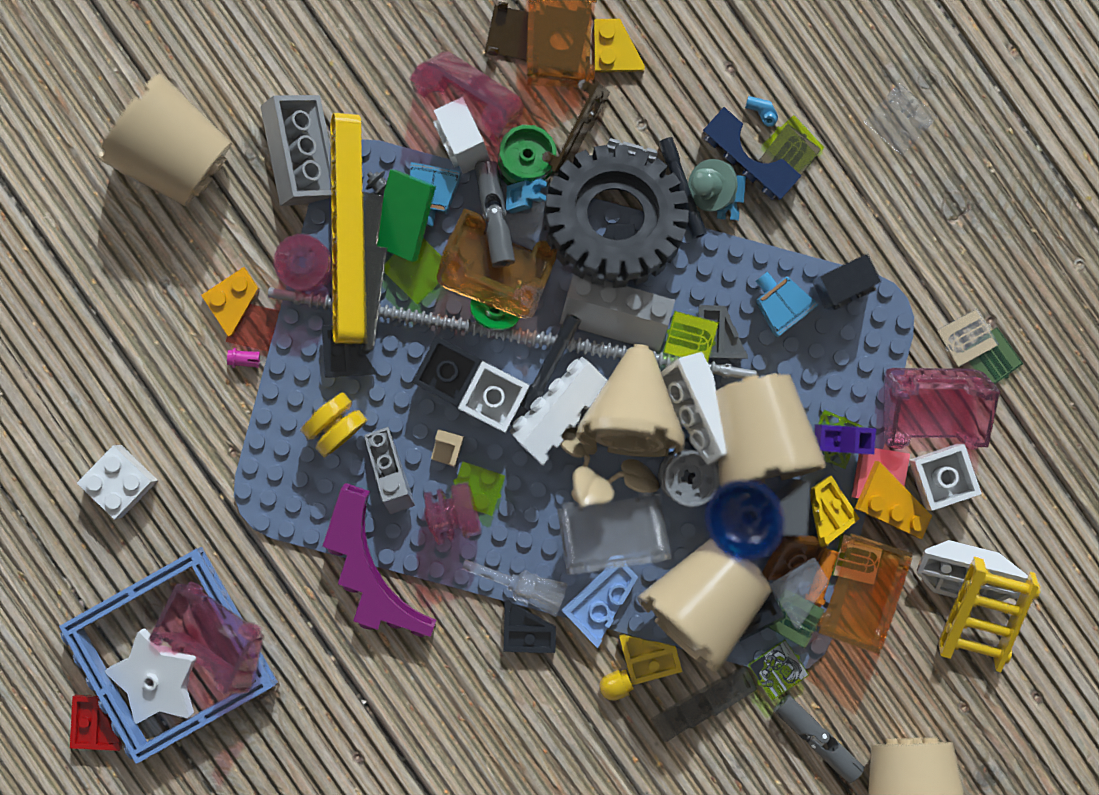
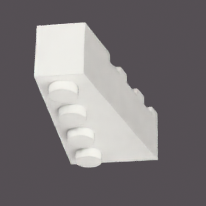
(558, 408)

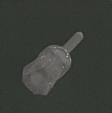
(526, 587)

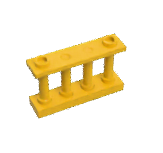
(970, 597)

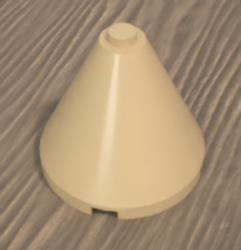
(633, 410)

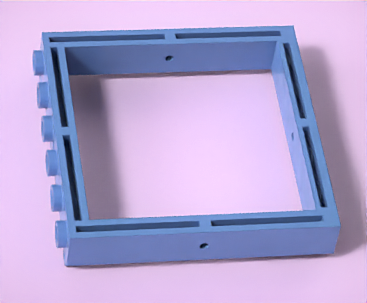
(111, 701)

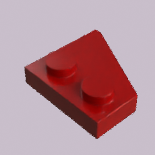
(91, 726)

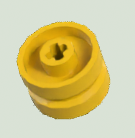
(330, 421)

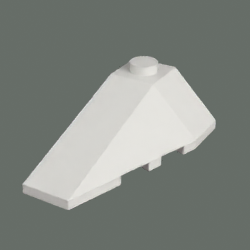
(695, 404)

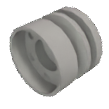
(701, 483)

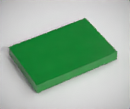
(404, 214)

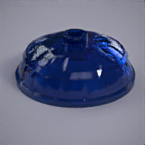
(733, 527)

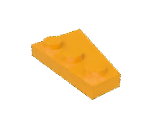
(892, 503)

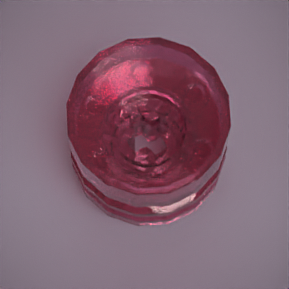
(317, 269)
(452, 513)

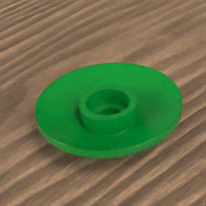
(485, 316)

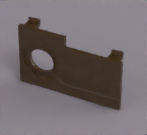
(508, 32)
(583, 124)

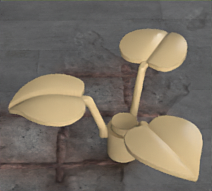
(596, 490)

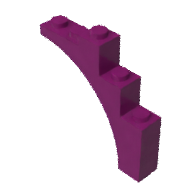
(378, 602)

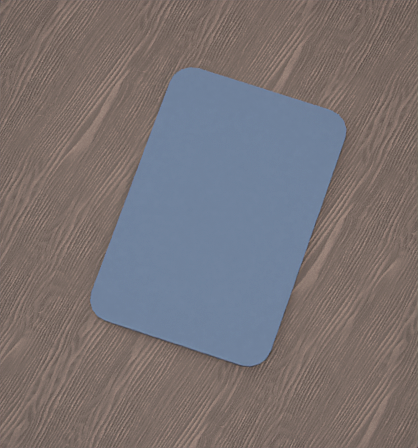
(292, 489)

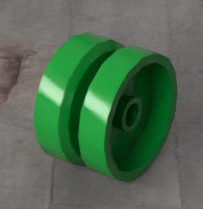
(522, 154)

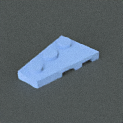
(599, 601)

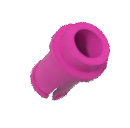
(243, 358)

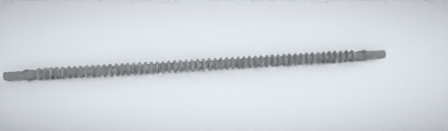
(302, 298)

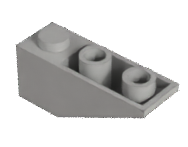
(389, 471)

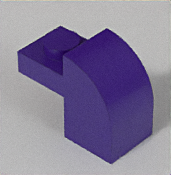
(845, 439)

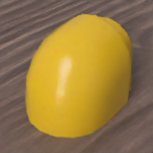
(616, 685)

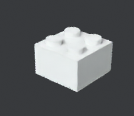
(460, 135)
(494, 396)
(944, 477)
(117, 481)

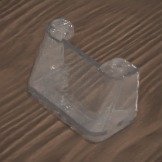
(613, 534)

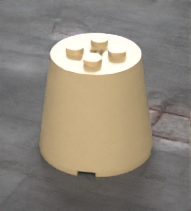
(165, 143)
(765, 431)
(707, 602)
(914, 768)

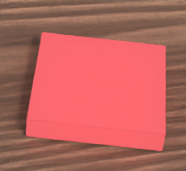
(894, 461)

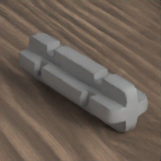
(632, 149)

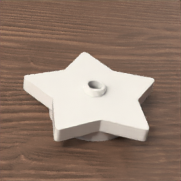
(154, 679)

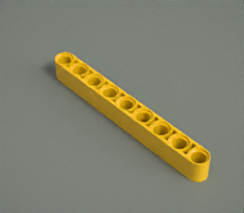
(347, 228)

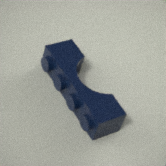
(774, 177)

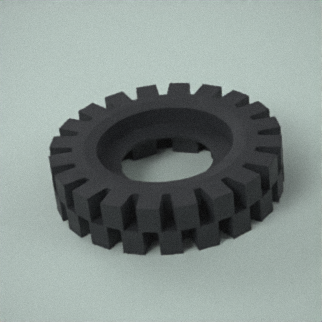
(615, 259)

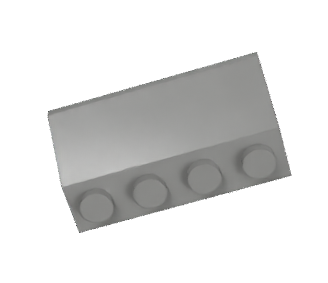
(298, 148)
(619, 312)

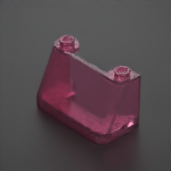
(500, 103)
(938, 406)
(213, 635)

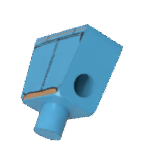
(446, 187)
(782, 303)

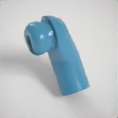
(765, 110)

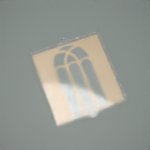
(967, 337)

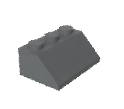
(794, 503)

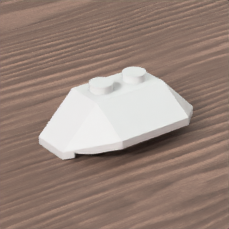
(947, 563)

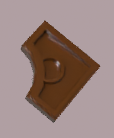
(791, 554)

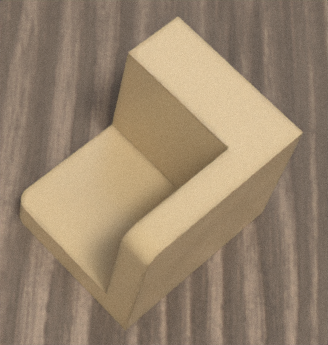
(447, 447)

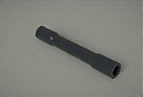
(672, 159)
(564, 336)

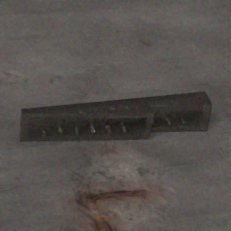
(373, 267)

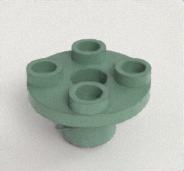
(713, 185)

